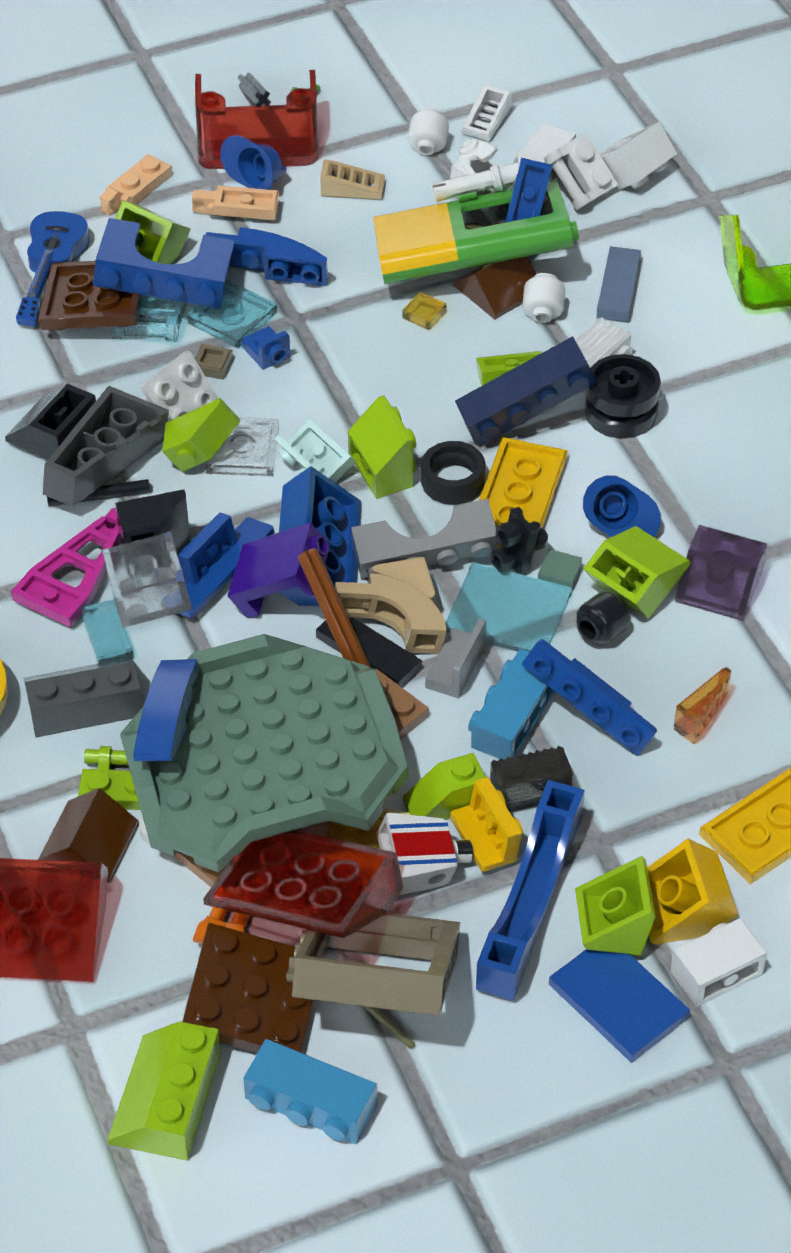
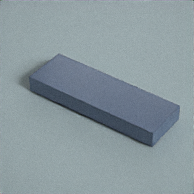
(618, 284)

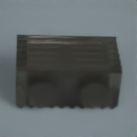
(525, 777)

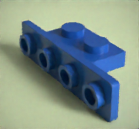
(213, 556)
(590, 695)

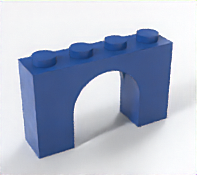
(194, 282)

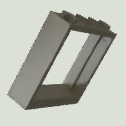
(377, 984)

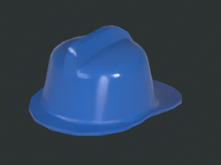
(251, 163)
(618, 505)

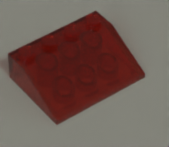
(309, 883)
(51, 918)

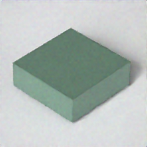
(560, 568)

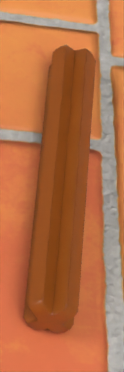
(331, 606)

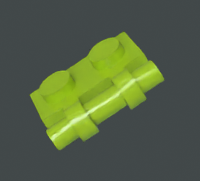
(115, 783)

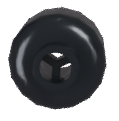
(602, 618)

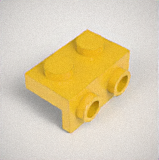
(488, 826)

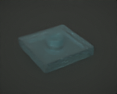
(239, 315)

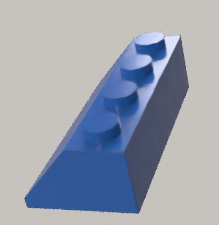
(333, 512)

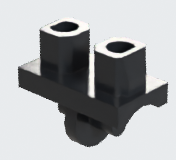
(518, 543)

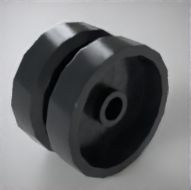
(624, 398)

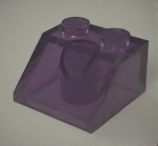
(721, 572)

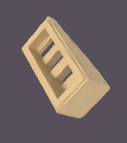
(344, 181)

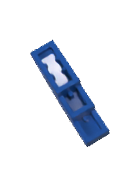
(165, 710)

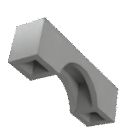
(466, 535)

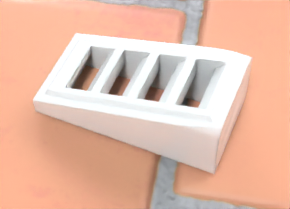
(493, 96)

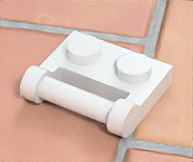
(587, 168)

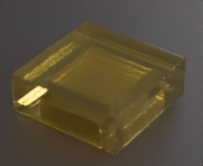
(424, 310)

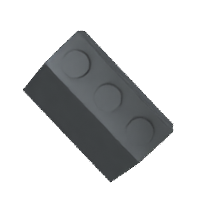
(83, 696)

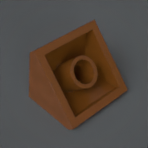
(497, 285)
(91, 831)

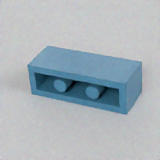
(509, 710)
(310, 1091)

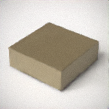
(214, 360)

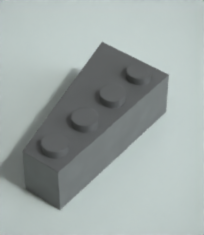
(103, 444)

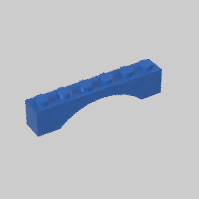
(519, 924)

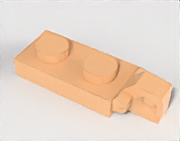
(135, 183)
(237, 202)

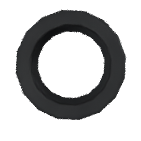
(453, 491)

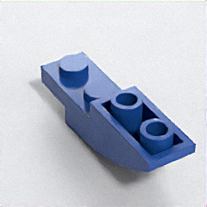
(278, 257)

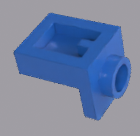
(267, 347)

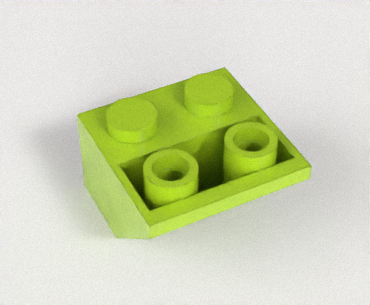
(383, 449)
(636, 569)

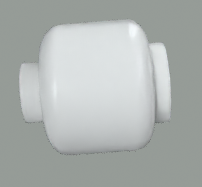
(428, 131)
(543, 297)

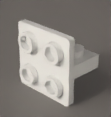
(179, 387)

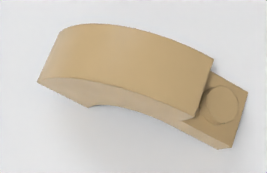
(399, 606)

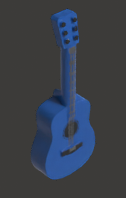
(55, 239)

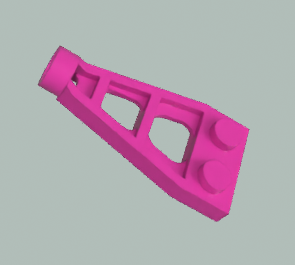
(57, 599)

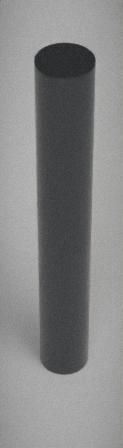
(112, 491)

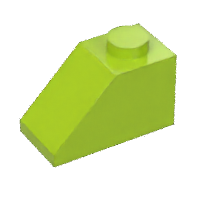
(198, 434)
(444, 787)

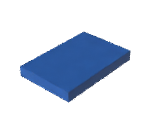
(619, 1000)

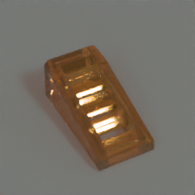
(699, 708)

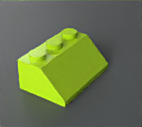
(167, 1090)

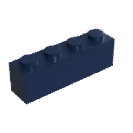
(526, 391)

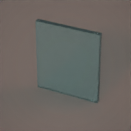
(514, 605)

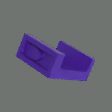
(273, 566)

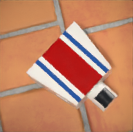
(423, 850)

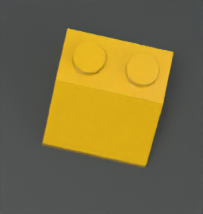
(689, 893)

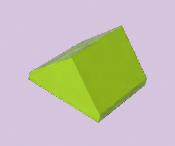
(617, 909)

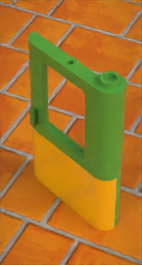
(436, 241)

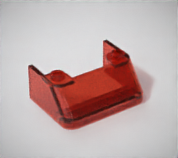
(286, 128)

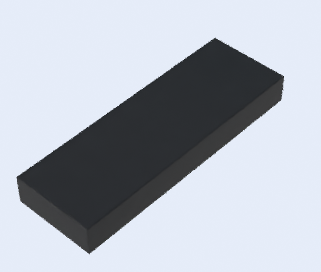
(380, 652)

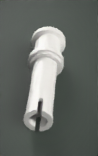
(495, 178)

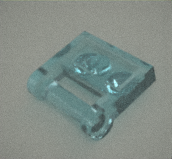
(155, 311)

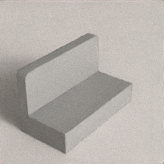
(457, 660)

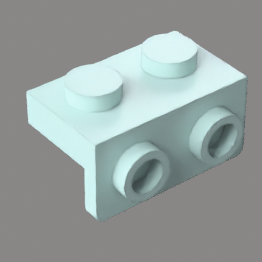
(315, 448)

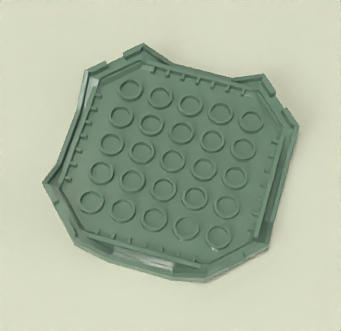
(269, 749)

